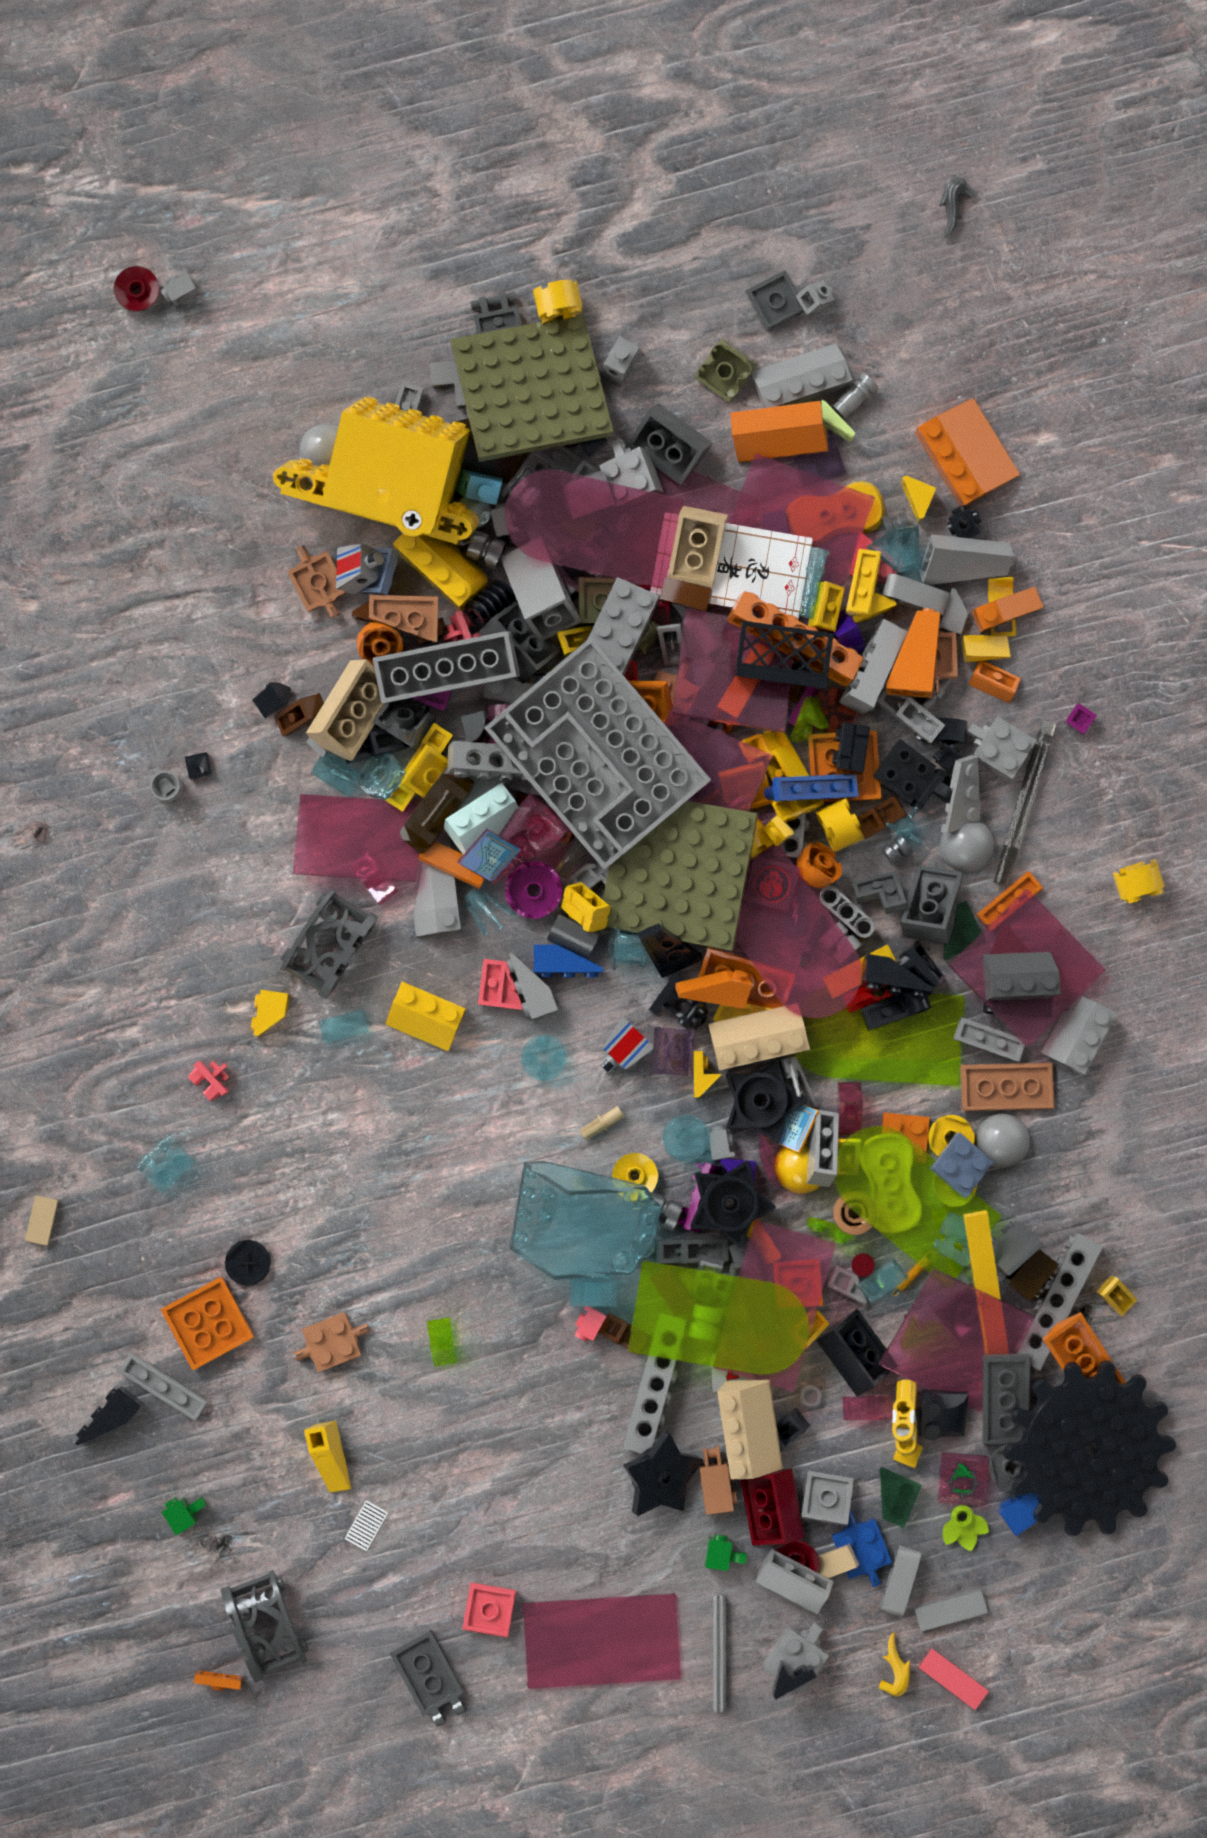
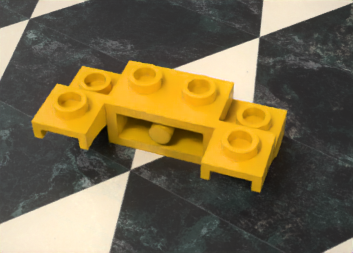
(784, 764)

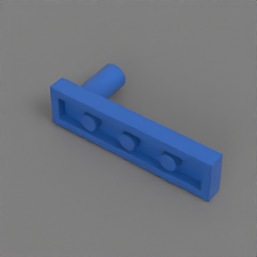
(812, 787)

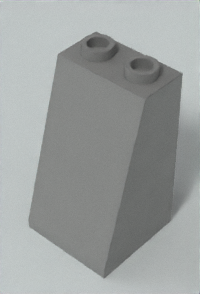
(540, 594)

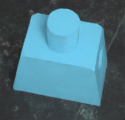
(479, 486)

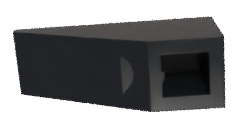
(887, 974)
(115, 1413)

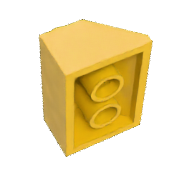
(425, 1016)

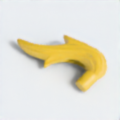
(900, 1669)

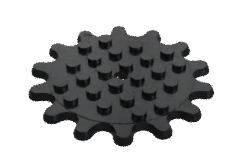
(1056, 1442)

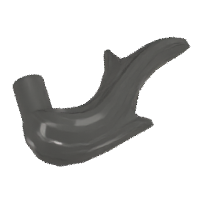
(950, 199)

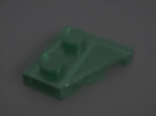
(963, 932)
(897, 1496)

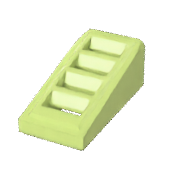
(835, 423)

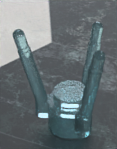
(905, 827)
(476, 900)

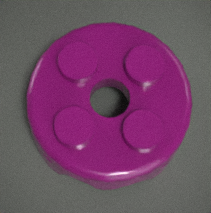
(522, 878)

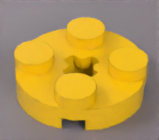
(943, 1126)

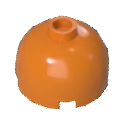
(378, 640)
(818, 865)

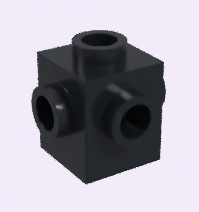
(972, 518)

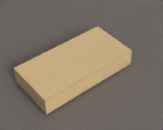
(41, 1220)
(837, 1561)

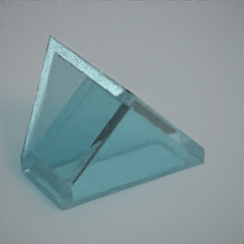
(899, 548)

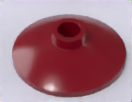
(129, 280)
(801, 1553)

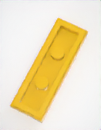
(863, 583)

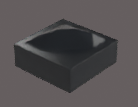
(198, 765)

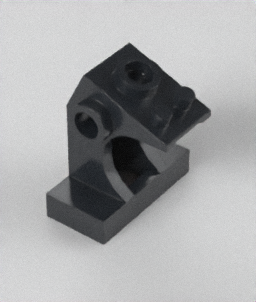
(695, 1015)

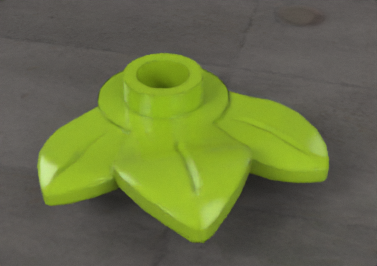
(964, 1531)

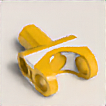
(904, 1416)

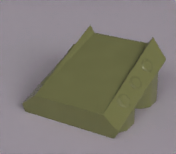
(726, 370)

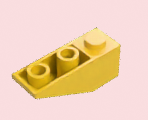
(328, 1455)

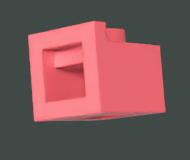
(589, 1324)

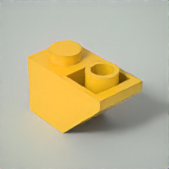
(271, 1010)

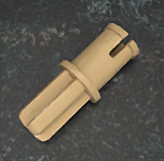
(601, 1123)

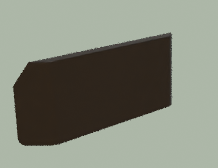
(437, 805)

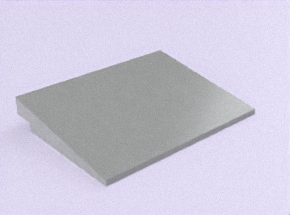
(597, 753)

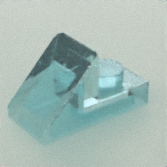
(882, 1280)

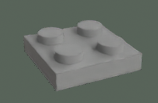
(827, 1498)

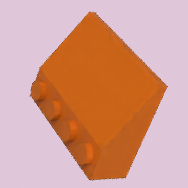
(966, 452)

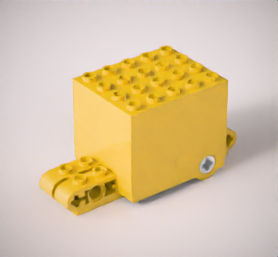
(390, 470)

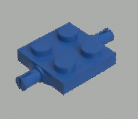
(867, 1546)

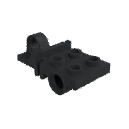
(912, 776)

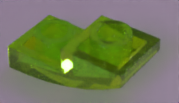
(834, 1232)

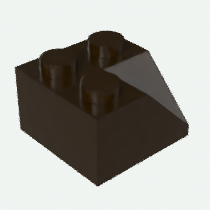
(1032, 1275)

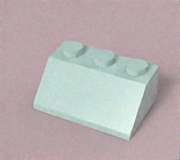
(488, 811)

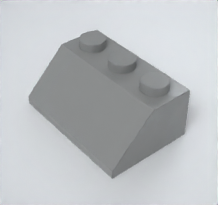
(1078, 1034)

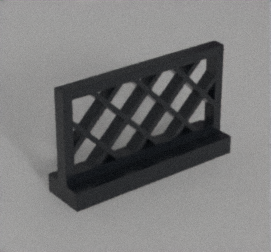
(779, 674)

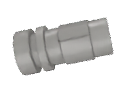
(853, 397)

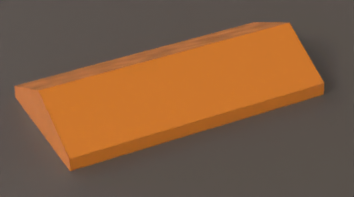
(718, 961)
(1076, 1342)

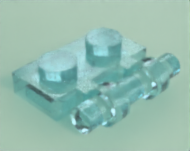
(170, 1168)
(954, 1231)

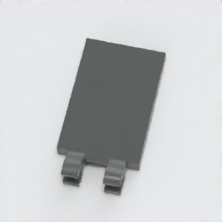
(429, 1677)

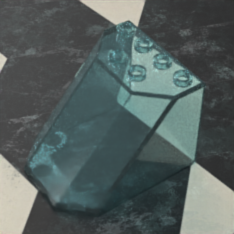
(582, 1222)

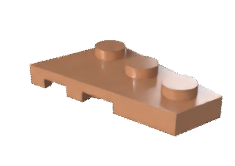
(407, 613)

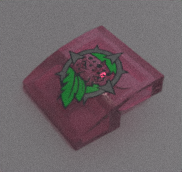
(962, 1479)

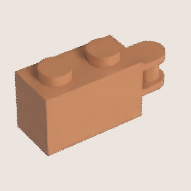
(716, 1484)

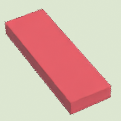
(953, 1678)

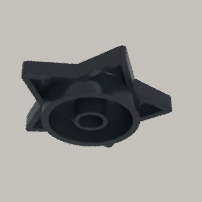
(747, 1094)
(733, 1220)
(661, 1475)

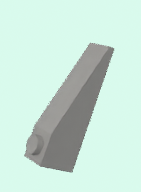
(436, 902)

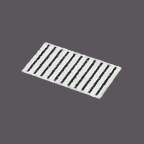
(366, 1525)

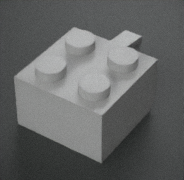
(631, 468)
(1001, 747)
(796, 1650)

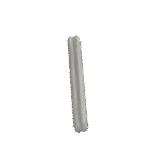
(719, 1653)

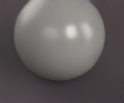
(318, 444)
(968, 847)
(1003, 1139)

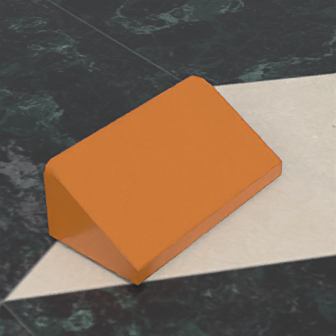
(994, 681)

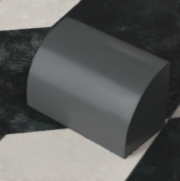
(474, 726)
(572, 937)

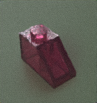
(849, 1107)

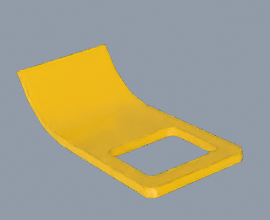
(998, 589)

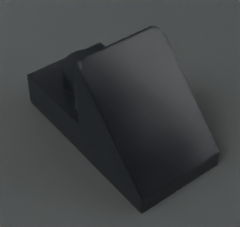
(785, 1683)

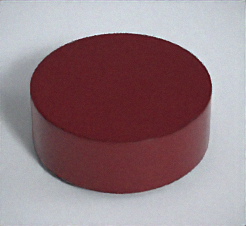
(862, 1264)

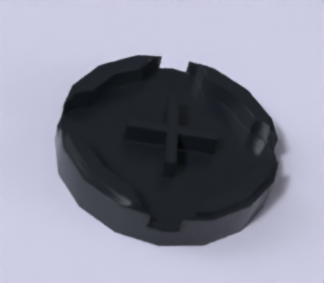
(247, 1262)

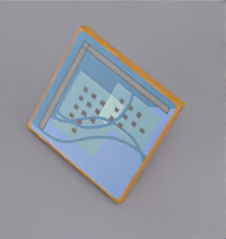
(798, 1128)

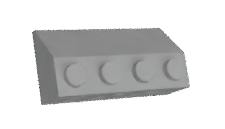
(802, 377)

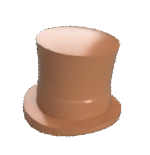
(848, 1220)

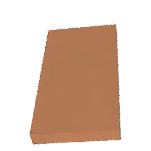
(1007, 1086)

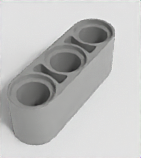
(915, 594)
(857, 915)
(900, 1581)

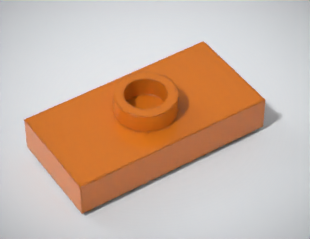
(218, 1681)

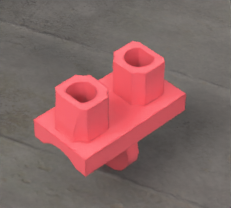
(458, 628)
(216, 1088)

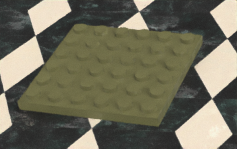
(531, 388)
(685, 876)

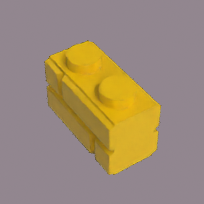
(585, 907)

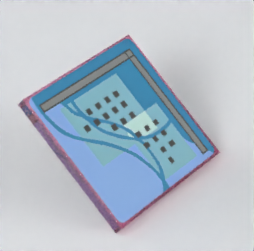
(489, 855)

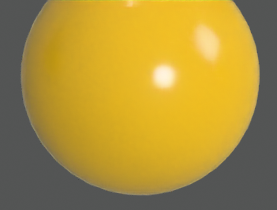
(792, 1170)

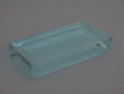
(343, 1026)

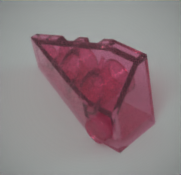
(533, 829)

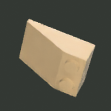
(697, 546)

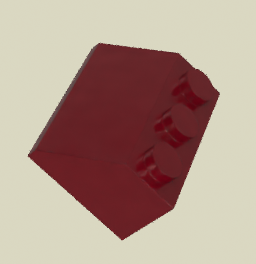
(772, 1508)

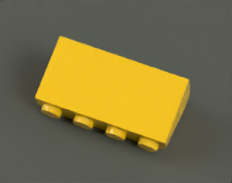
(443, 567)

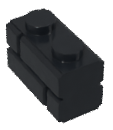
(851, 748)

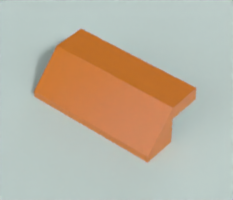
(779, 431)

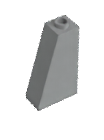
(964, 559)

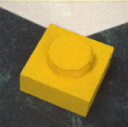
(910, 1460)

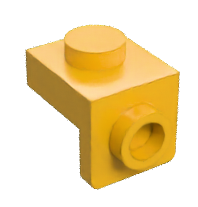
(778, 830)

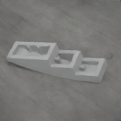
(911, 715)

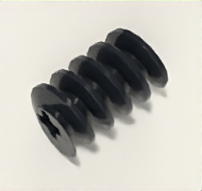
(489, 602)

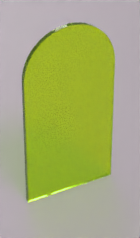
(904, 1051)
(898, 1194)
(717, 1320)

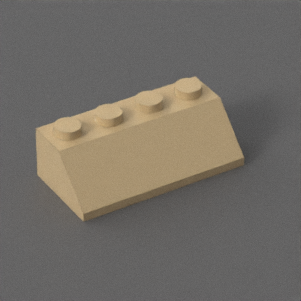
(348, 711)
(757, 1037)
(749, 1428)

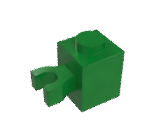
(181, 1514)
(720, 1553)

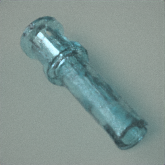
(815, 573)

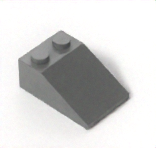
(932, 905)
(1014, 1247)

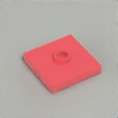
(489, 1609)

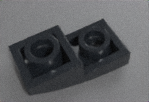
(952, 733)

